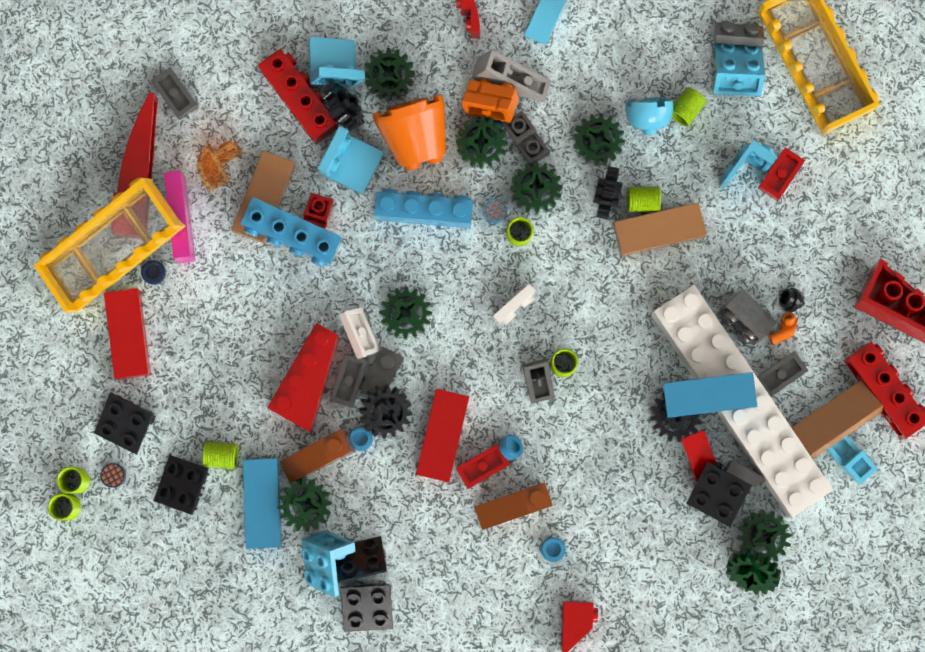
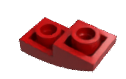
(469, 8)
(318, 210)
(698, 452)

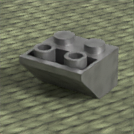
(747, 318)

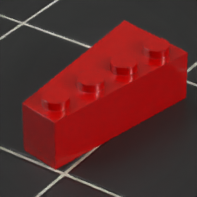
(893, 301)
(305, 382)

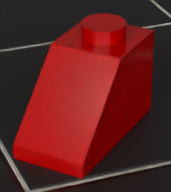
(576, 622)

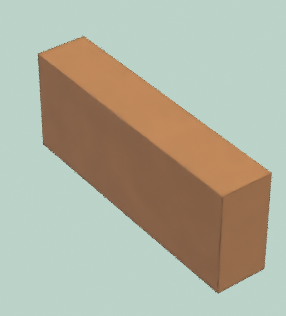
(267, 185)
(659, 229)
(837, 419)

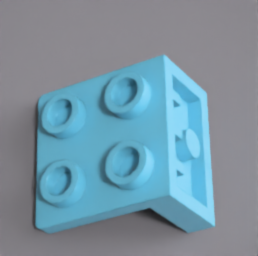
(333, 62)
(738, 70)
(350, 161)
(319, 559)

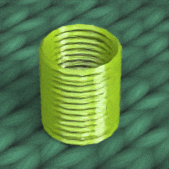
(688, 106)
(643, 199)
(525, 221)
(564, 351)
(220, 455)
(61, 480)
(53, 502)

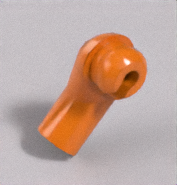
(786, 329)

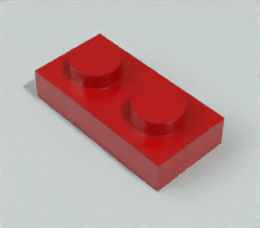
(781, 174)
(482, 466)

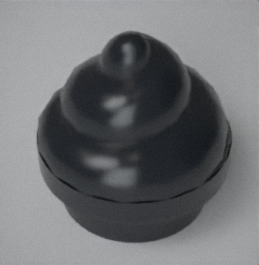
(791, 299)

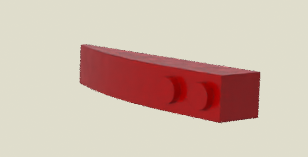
(140, 146)

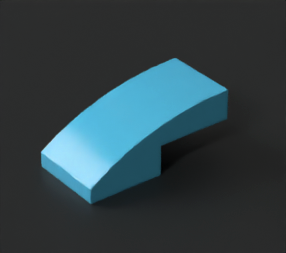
(544, 20)
(852, 460)

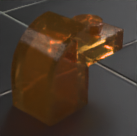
(211, 164)

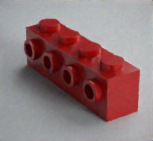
(298, 96)
(882, 380)

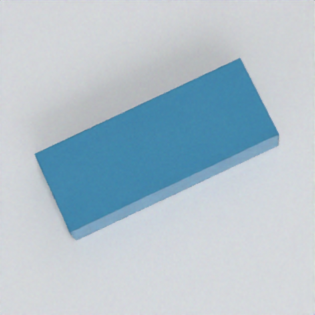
(710, 394)
(261, 502)

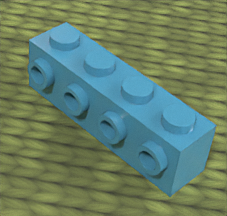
(423, 210)
(290, 231)

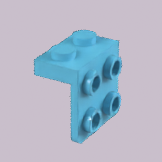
(757, 155)

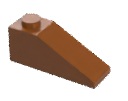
(317, 455)
(513, 506)

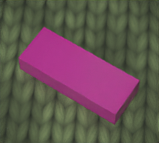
(178, 201)

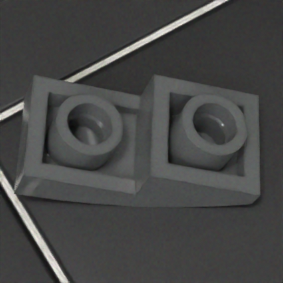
(526, 139)

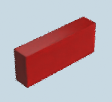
(127, 334)
(442, 435)

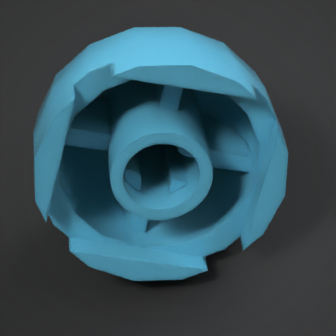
(649, 114)

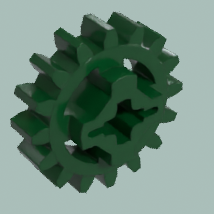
(396, 66)
(493, 143)
(606, 144)
(526, 188)
(415, 303)
(300, 515)
(758, 526)
(753, 571)

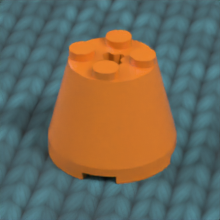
(414, 131)

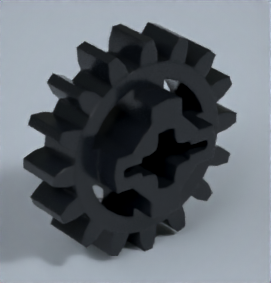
(343, 106)
(607, 192)
(379, 418)
(677, 427)

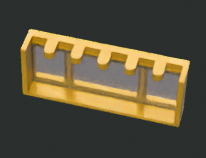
(819, 61)
(108, 245)

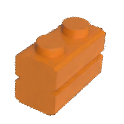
(490, 100)

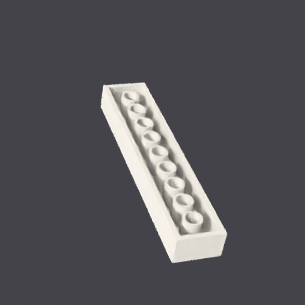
(759, 430)

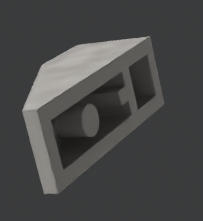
(500, 69)

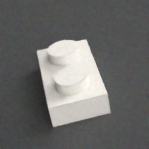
(507, 312)
(359, 333)

